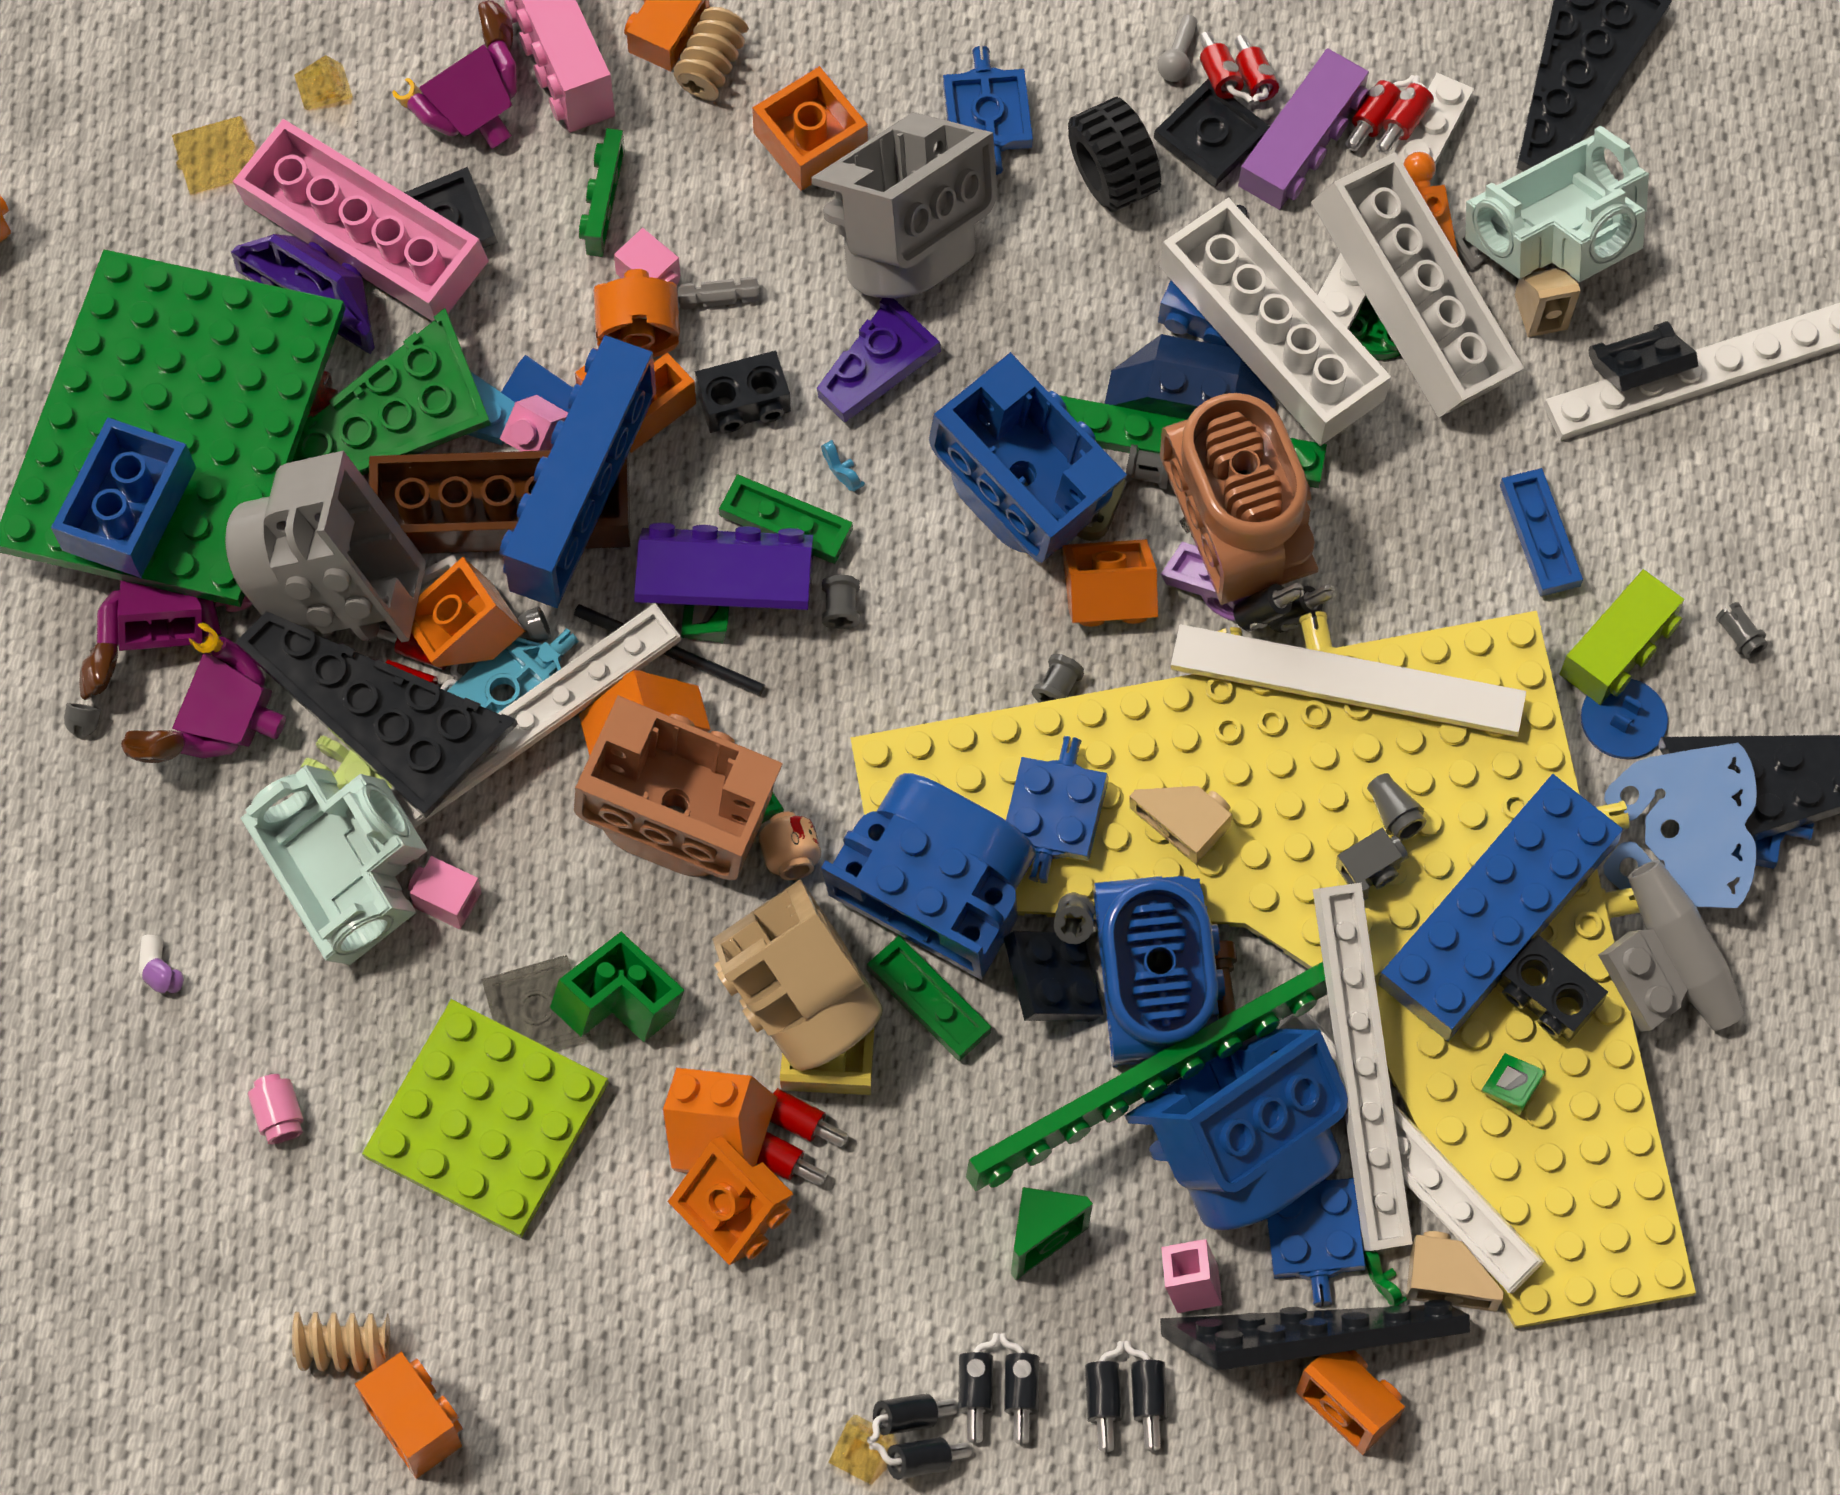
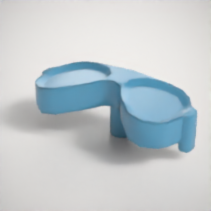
(841, 470)

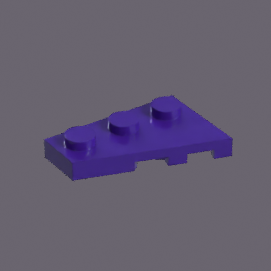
(881, 357)

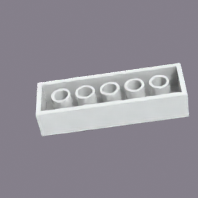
(1417, 284)
(1274, 321)

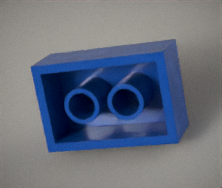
(123, 497)

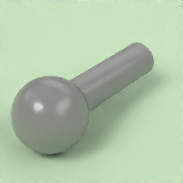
(1174, 63)

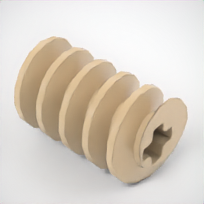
(710, 52)
(340, 1342)

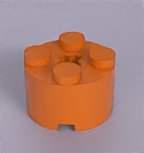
(638, 311)

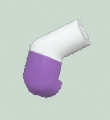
(154, 969)

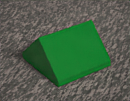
(1045, 1225)

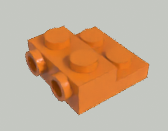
(731, 1201)

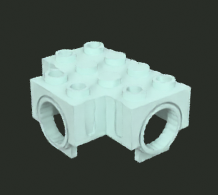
(1564, 211)
(337, 856)

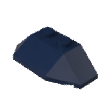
(1180, 374)

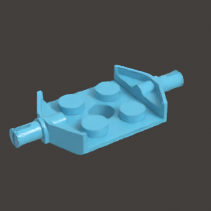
(519, 665)

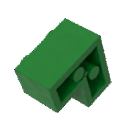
(619, 982)

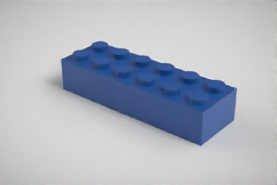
(578, 471)
(1500, 907)

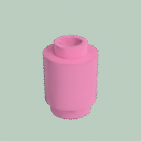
(276, 1108)

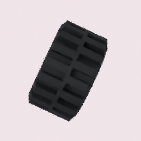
(1114, 154)

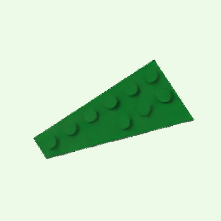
(401, 403)

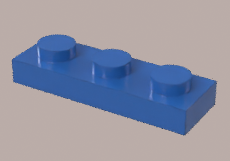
(1541, 532)

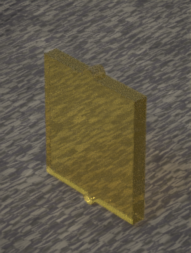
(213, 153)

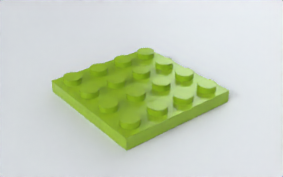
(485, 1118)

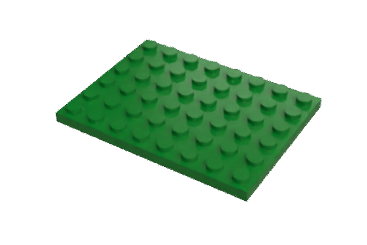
(191, 360)

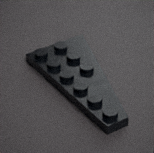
(1581, 67)
(391, 719)
(1793, 777)
(1298, 1333)

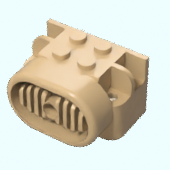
(797, 979)

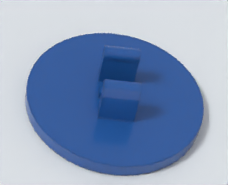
(1627, 723)

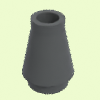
(1396, 808)

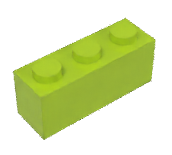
(1623, 638)

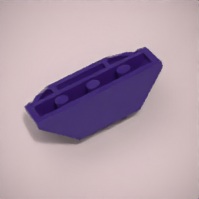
(307, 268)

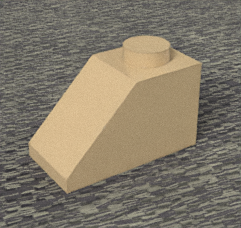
(1546, 300)
(1184, 817)
(1449, 1272)

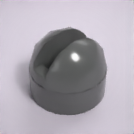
(535, 625)
(83, 716)

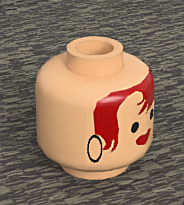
(790, 846)

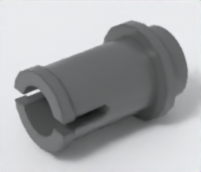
(1741, 629)

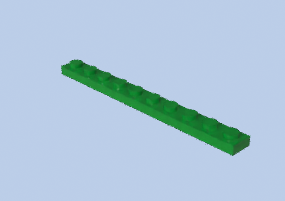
(1146, 1079)

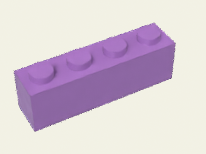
(1304, 129)

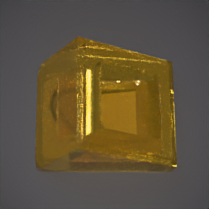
(323, 83)
(853, 1450)

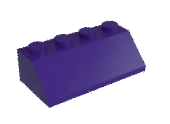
(724, 567)

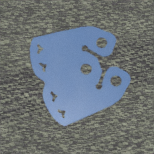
(1709, 820)

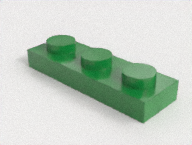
(602, 192)
(771, 510)
(928, 998)

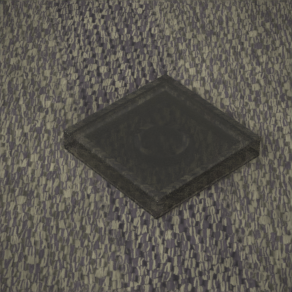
(523, 1002)

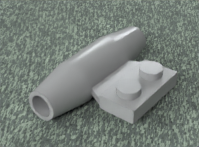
(1670, 957)

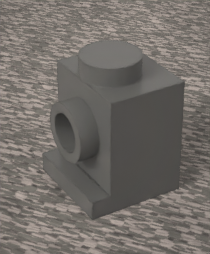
(1372, 861)

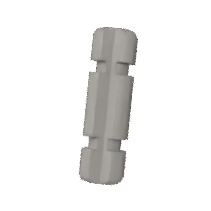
(718, 293)

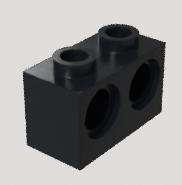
(739, 382)
(1561, 980)

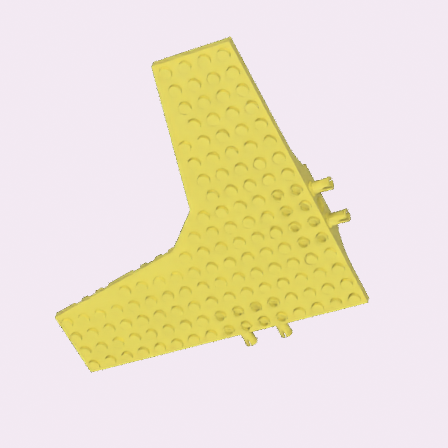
(1585, 1156)

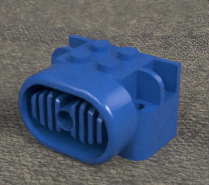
(1014, 433)
(934, 871)
(1148, 1008)
(1251, 1127)

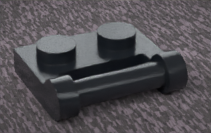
(1643, 357)

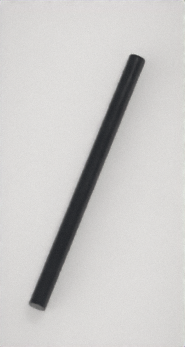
(678, 654)

